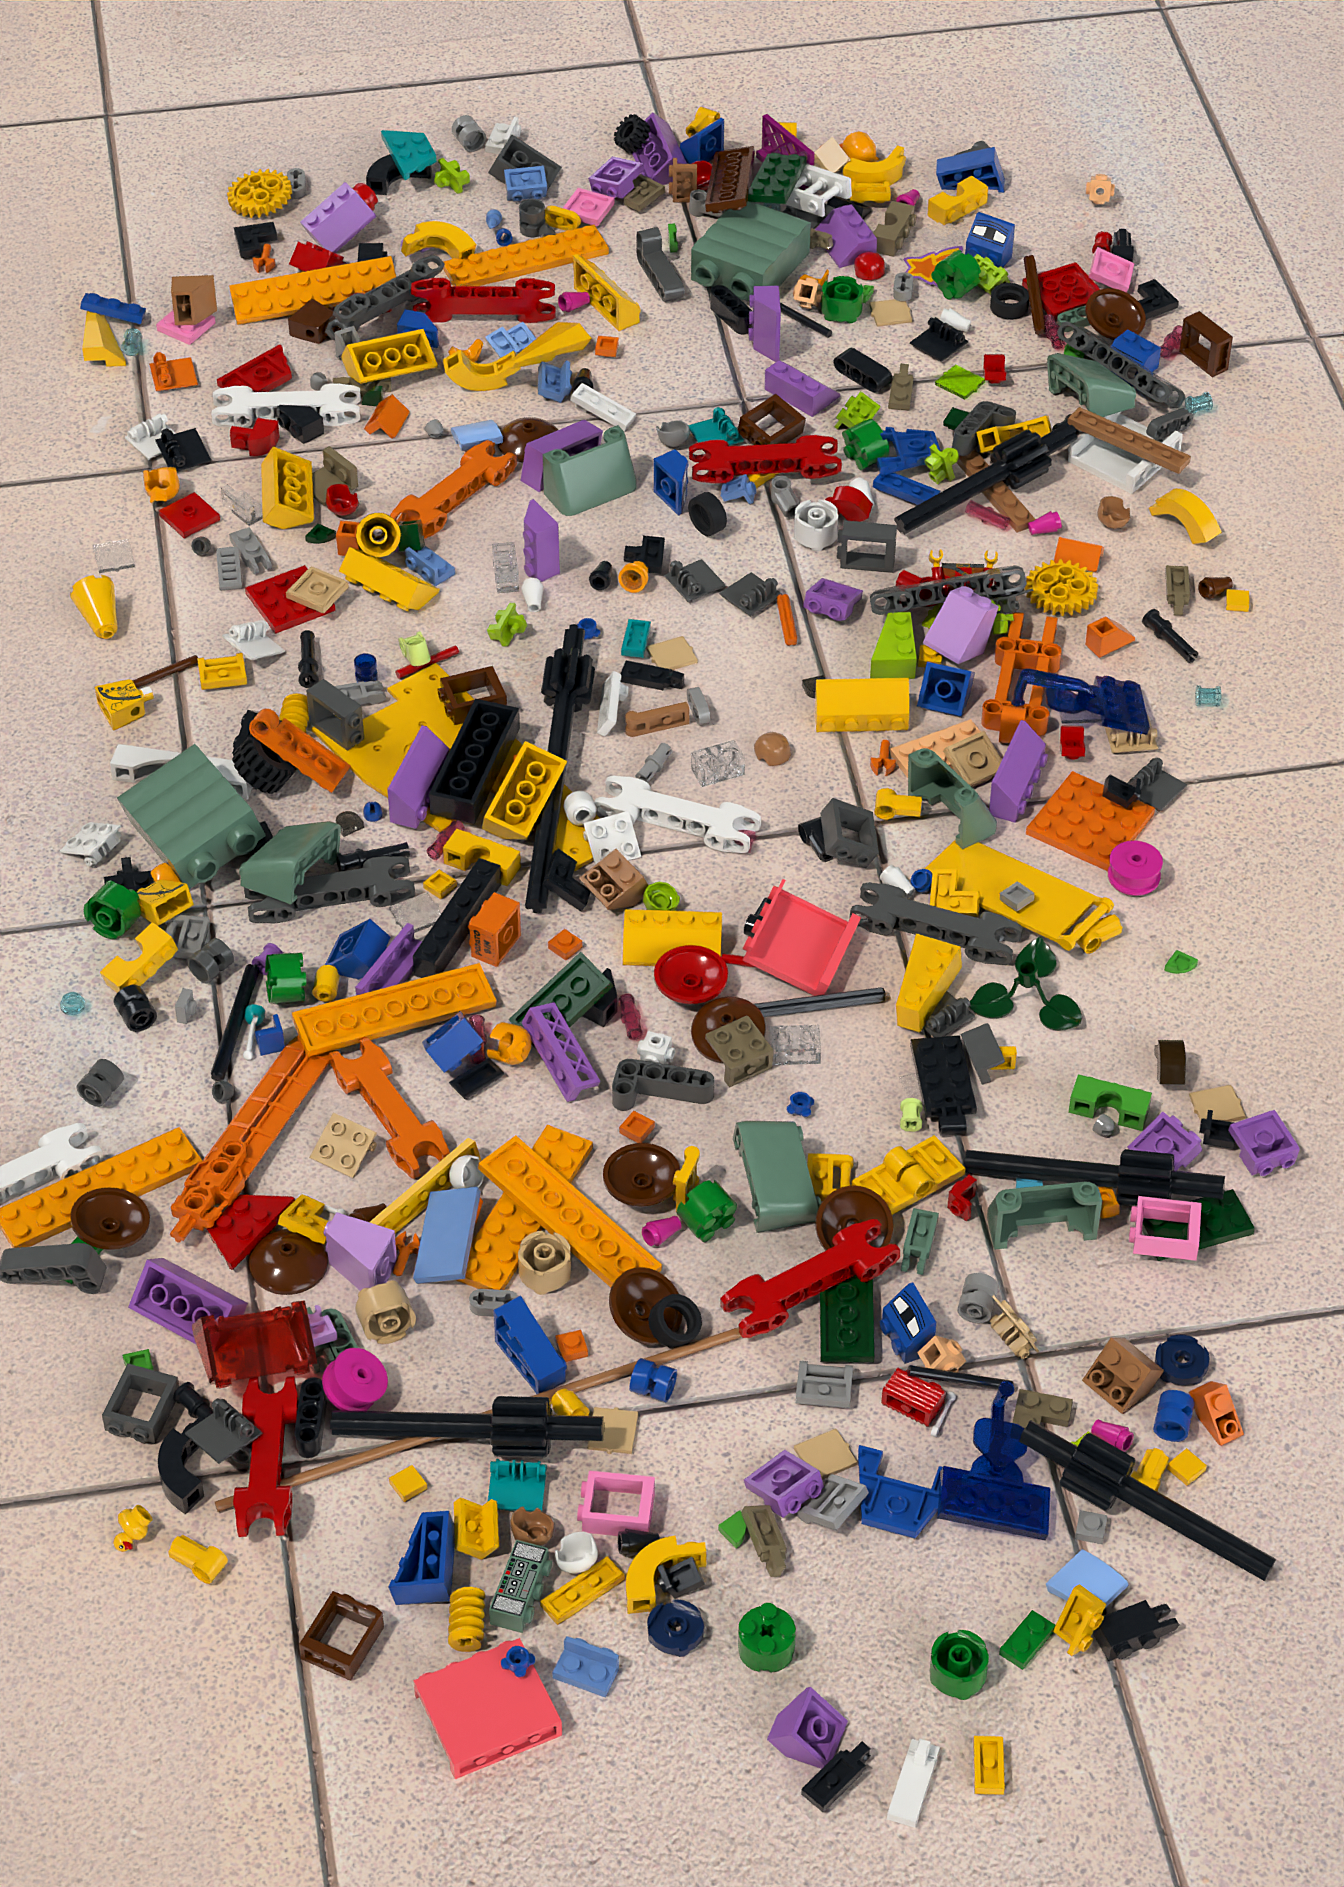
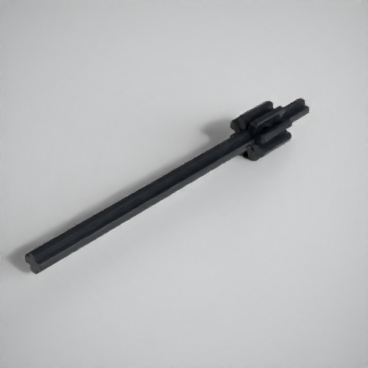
(567, 685)

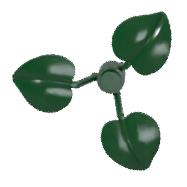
(1032, 962)

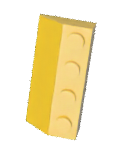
(605, 294)
(388, 356)
(286, 489)
(387, 580)
(862, 704)
(523, 793)
(655, 932)

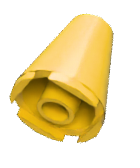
(378, 545)
(97, 604)

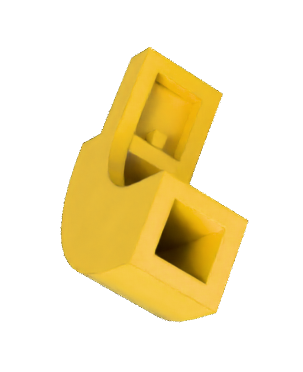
(877, 172)
(439, 235)
(478, 376)
(994, 436)
(1190, 511)
(644, 1570)

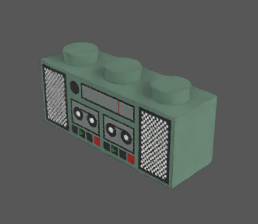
(520, 1586)

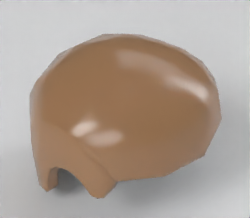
(1112, 512)
(772, 748)
(532, 1526)

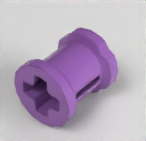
(259, 960)

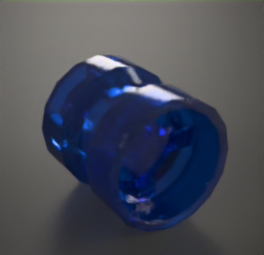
(365, 668)

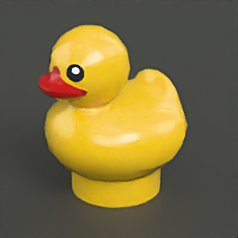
(135, 1527)

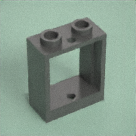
(870, 533)
(326, 702)
(842, 814)
(147, 1382)

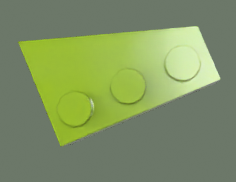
(895, 649)

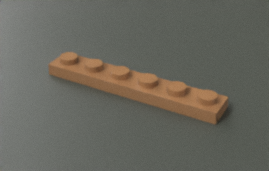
(1129, 440)
(999, 494)

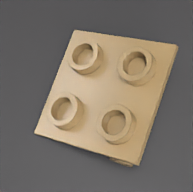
(830, 156)
(1129, 741)
(343, 1145)
(1013, 1330)

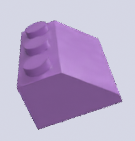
(338, 218)
(849, 235)
(765, 321)
(798, 388)
(540, 543)

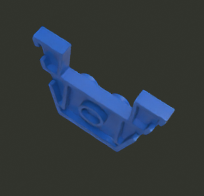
(910, 447)
(894, 1503)

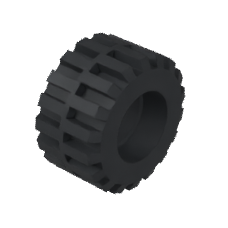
(261, 766)

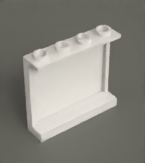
(1114, 463)

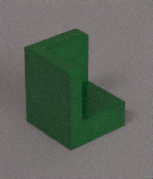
(954, 418)
(411, 535)

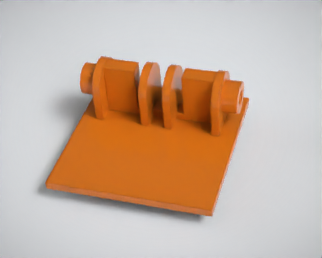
(172, 373)

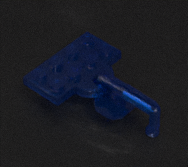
(1115, 701)
(987, 1494)

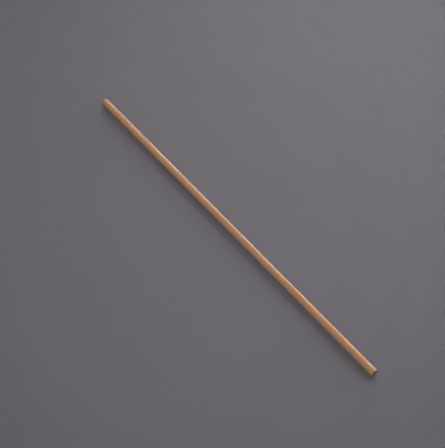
(576, 1386)

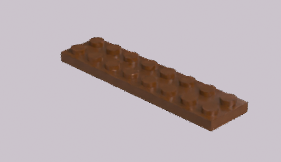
(730, 179)

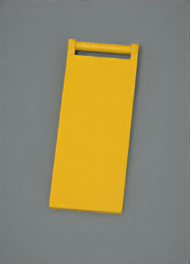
(1055, 902)

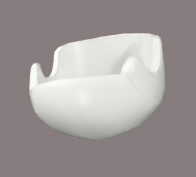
(465, 1172)
(577, 1552)

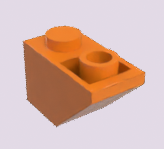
(346, 537)
(1106, 636)
(1217, 1411)

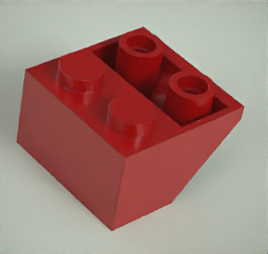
(313, 257)

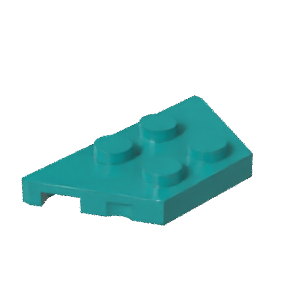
(409, 151)

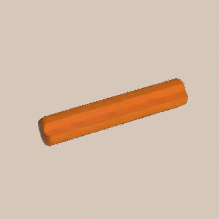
(787, 619)

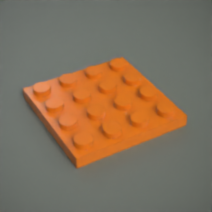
(1086, 822)

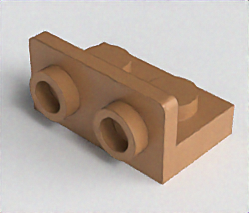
(683, 181)

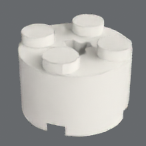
(816, 524)

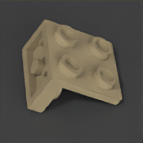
(335, 471)
(741, 1050)

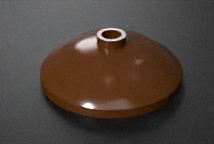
(1114, 312)
(522, 431)
(712, 1017)
(640, 1174)
(852, 1206)
(110, 1218)
(291, 1270)
(641, 1290)

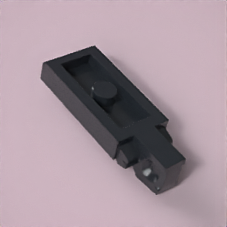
(651, 676)
(836, 1776)

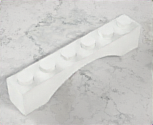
(137, 763)

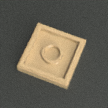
(317, 589)
(974, 759)

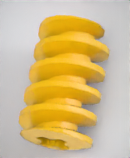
(295, 710)
(466, 1619)

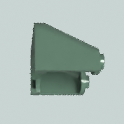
(1096, 385)
(590, 476)
(936, 782)
(287, 856)
(776, 1173)
(1070, 1202)

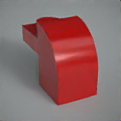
(256, 440)
(851, 503)

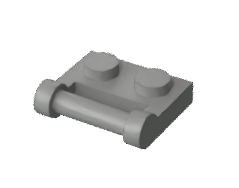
(192, 934)
(824, 1390)
(834, 1503)

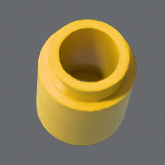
(326, 983)
(567, 1403)

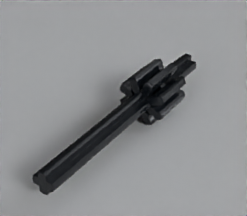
(1015, 463)
(1137, 1175)
(514, 1428)
(1102, 1474)

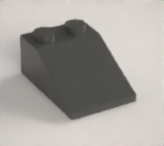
(521, 155)

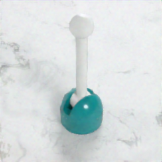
(254, 1016)

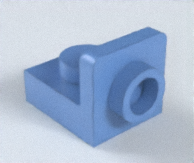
(737, 488)

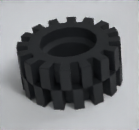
(631, 133)

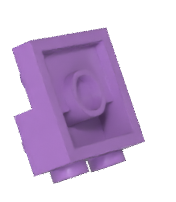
(615, 177)
(832, 599)
(1169, 1137)
(1264, 1143)
(785, 1483)

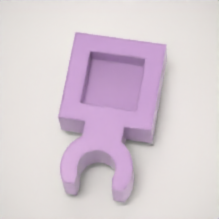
(321, 1327)

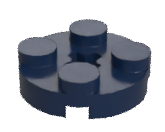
(1177, 1372)
(675, 1642)

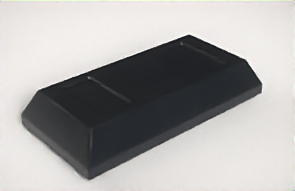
(476, 1078)

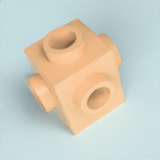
(1100, 181)
(801, 292)
(942, 1354)

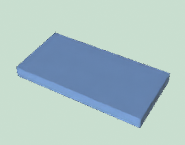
(447, 1235)

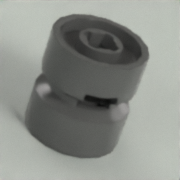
(531, 217)
(210, 960)
(100, 1082)

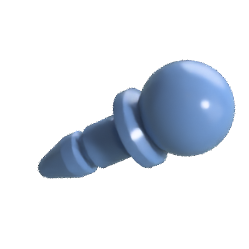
(493, 218)

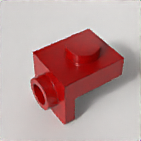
(994, 368)
(1072, 741)
(960, 1197)

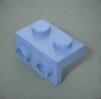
(554, 381)

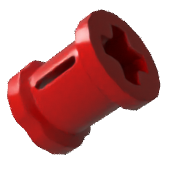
(1102, 240)

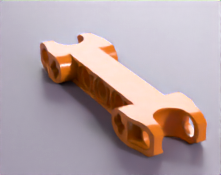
(476, 470)
(409, 1136)

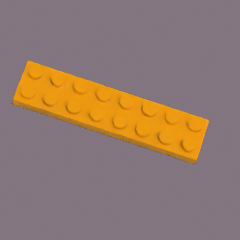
(525, 257)
(288, 293)
(393, 1009)
(135, 1170)
(565, 1211)
(497, 1243)

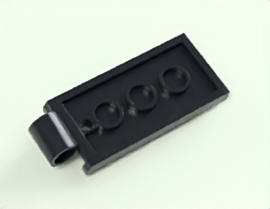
(944, 1082)

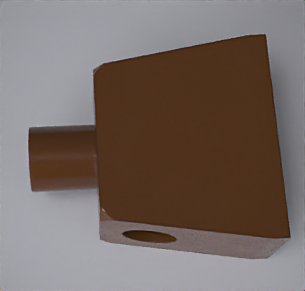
(311, 322)

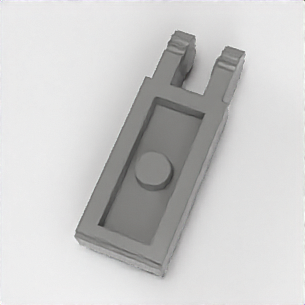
(250, 549)
(364, 692)

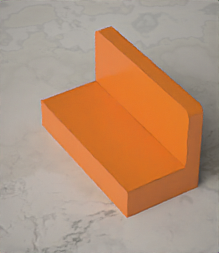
(388, 416)
(1078, 552)

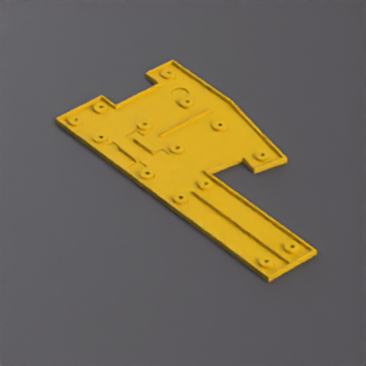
(393, 730)

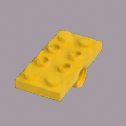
(912, 1173)

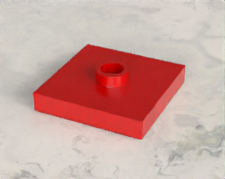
(189, 515)

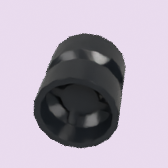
(135, 1008)

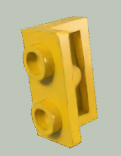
(476, 1527)
(1079, 1619)

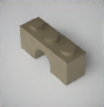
(898, 221)

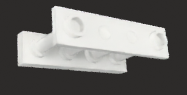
(818, 179)

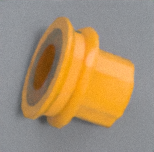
(633, 576)

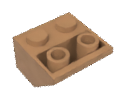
(193, 298)
(615, 882)
(1122, 1374)

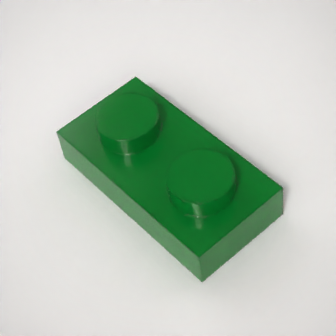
(1027, 1639)

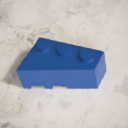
(980, 164)
(528, 1346)
(428, 1564)

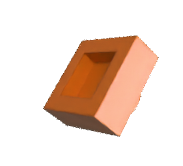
(607, 346)
(565, 944)
(637, 1127)
(571, 1345)

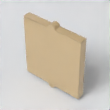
(890, 312)
(672, 653)
(1220, 1100)
(619, 1430)
(826, 1453)

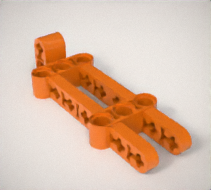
(1020, 654)

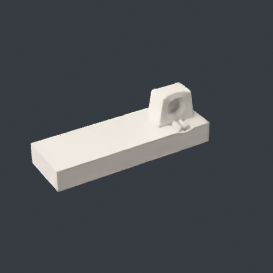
(602, 406)
(611, 693)
(913, 1782)

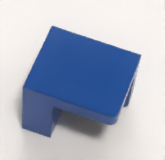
(270, 1039)

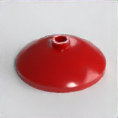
(691, 974)

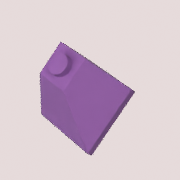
(808, 1729)

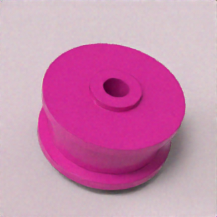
(1135, 868)
(354, 1380)

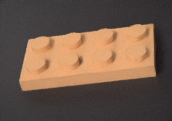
(935, 741)

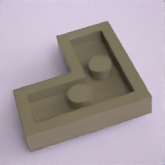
(643, 193)
(1041, 1408)

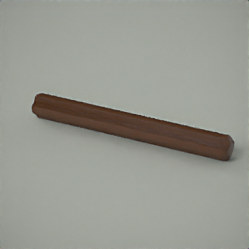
(1034, 294)

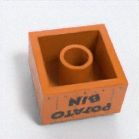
(495, 929)

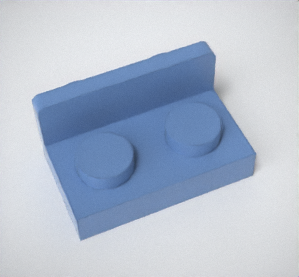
(525, 183)
(429, 565)
(586, 1666)

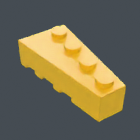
(926, 979)

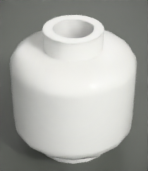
(579, 808)

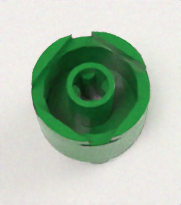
(956, 274)
(842, 299)
(865, 443)
(112, 910)
(285, 978)
(707, 1210)
(766, 1638)
(959, 1664)

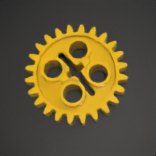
(259, 193)
(1061, 587)

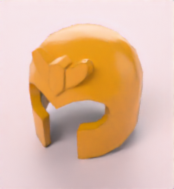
(860, 146)
(161, 483)
(513, 1043)

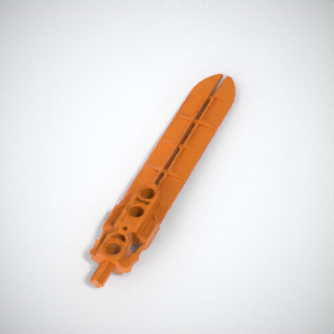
(246, 1139)

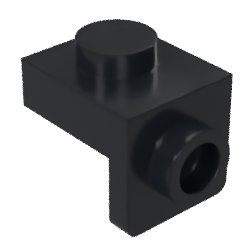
(1120, 791)
(1216, 1132)
(680, 1578)

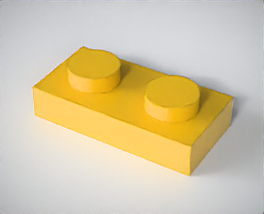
(988, 1765)

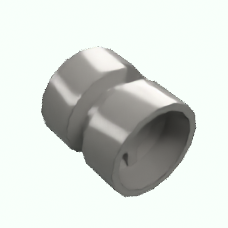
(468, 133)
(976, 1298)

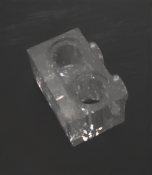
(505, 567)
(718, 763)
(795, 1044)

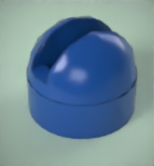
(507, 239)
(372, 817)

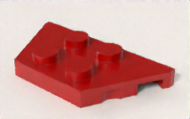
(260, 373)
(246, 1224)

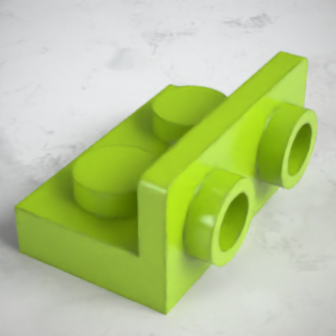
(990, 274)
(857, 410)

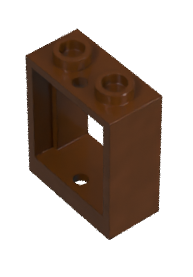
(1213, 361)
(782, 412)
(468, 681)
(330, 1658)

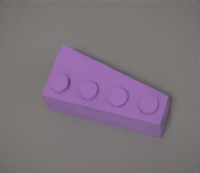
(571, 439)

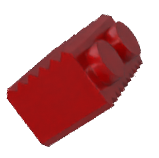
(913, 1397)

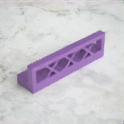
(393, 965)
(553, 1051)

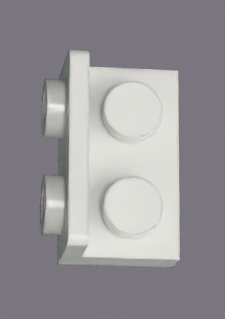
(501, 134)

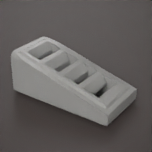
(229, 568)

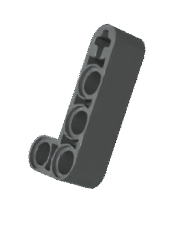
(657, 265)
(982, 417)
(661, 1081)
(54, 1263)

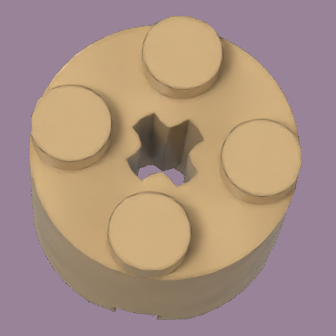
(544, 1262)
(385, 1312)

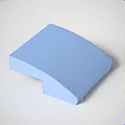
(512, 340)
(476, 433)
(1091, 1574)

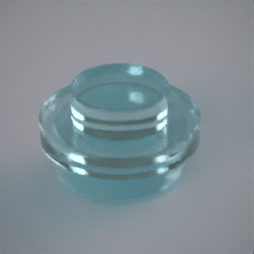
(72, 1003)

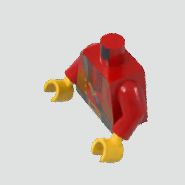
(951, 570)

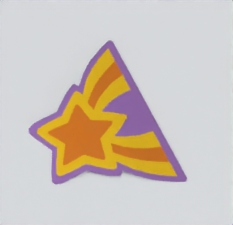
(923, 266)

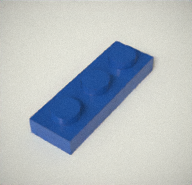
(113, 308)
(904, 488)

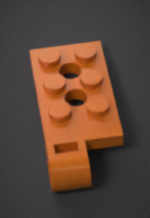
(299, 749)

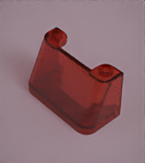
(255, 1344)

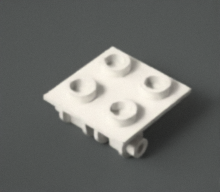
(144, 435)
(252, 641)
(611, 834)
(93, 841)

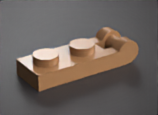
(656, 719)

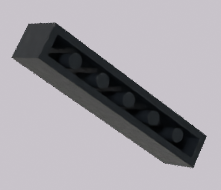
(452, 925)

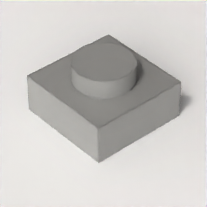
(1017, 896)
(185, 1006)
(1091, 1527)

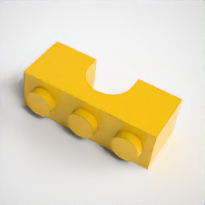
(969, 196)
(465, 848)
(156, 949)

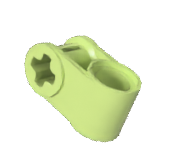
(415, 649)

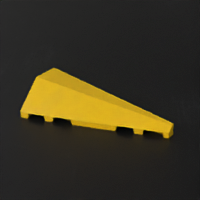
(557, 340)
(100, 342)

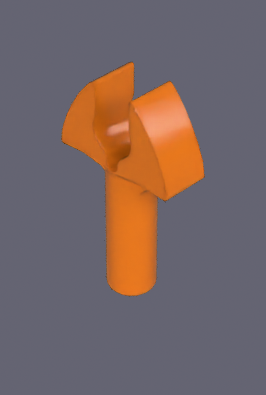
(264, 260)
(883, 759)
(404, 1252)

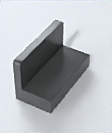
(982, 1050)

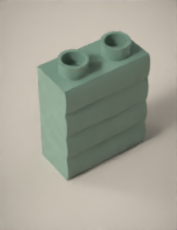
(750, 249)
(192, 816)

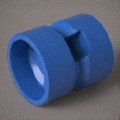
(653, 1380)
(1173, 1415)

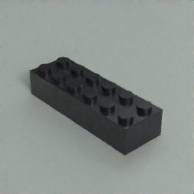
(474, 761)

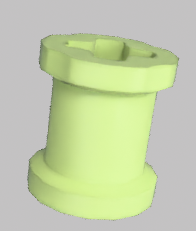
(911, 1114)

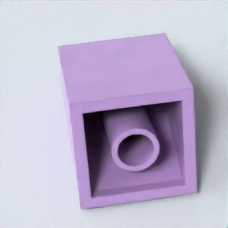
(962, 625)
(360, 1250)

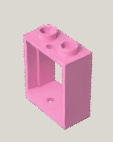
(1169, 1211)
(615, 1482)

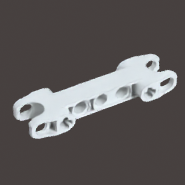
(246, 405)
(715, 825)
(52, 1159)

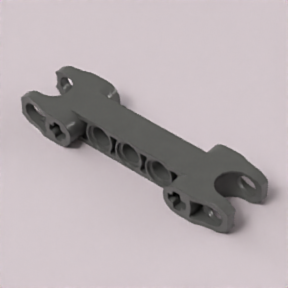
(365, 307)
(1144, 381)
(913, 600)
(372, 883)
(977, 935)

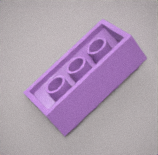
(659, 151)
(1017, 774)
(415, 778)
(180, 1298)

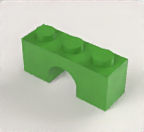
(1093, 1094)

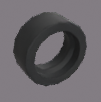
(1008, 310)
(707, 514)
(687, 1309)

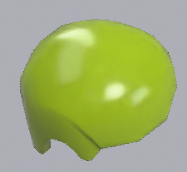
(661, 897)

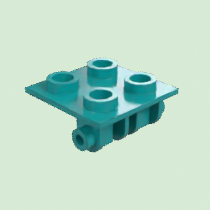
(717, 428)
(517, 1484)

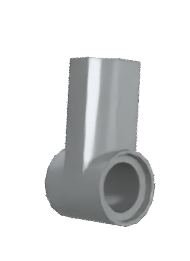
(697, 204)
(784, 496)

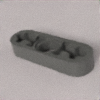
(1168, 423)

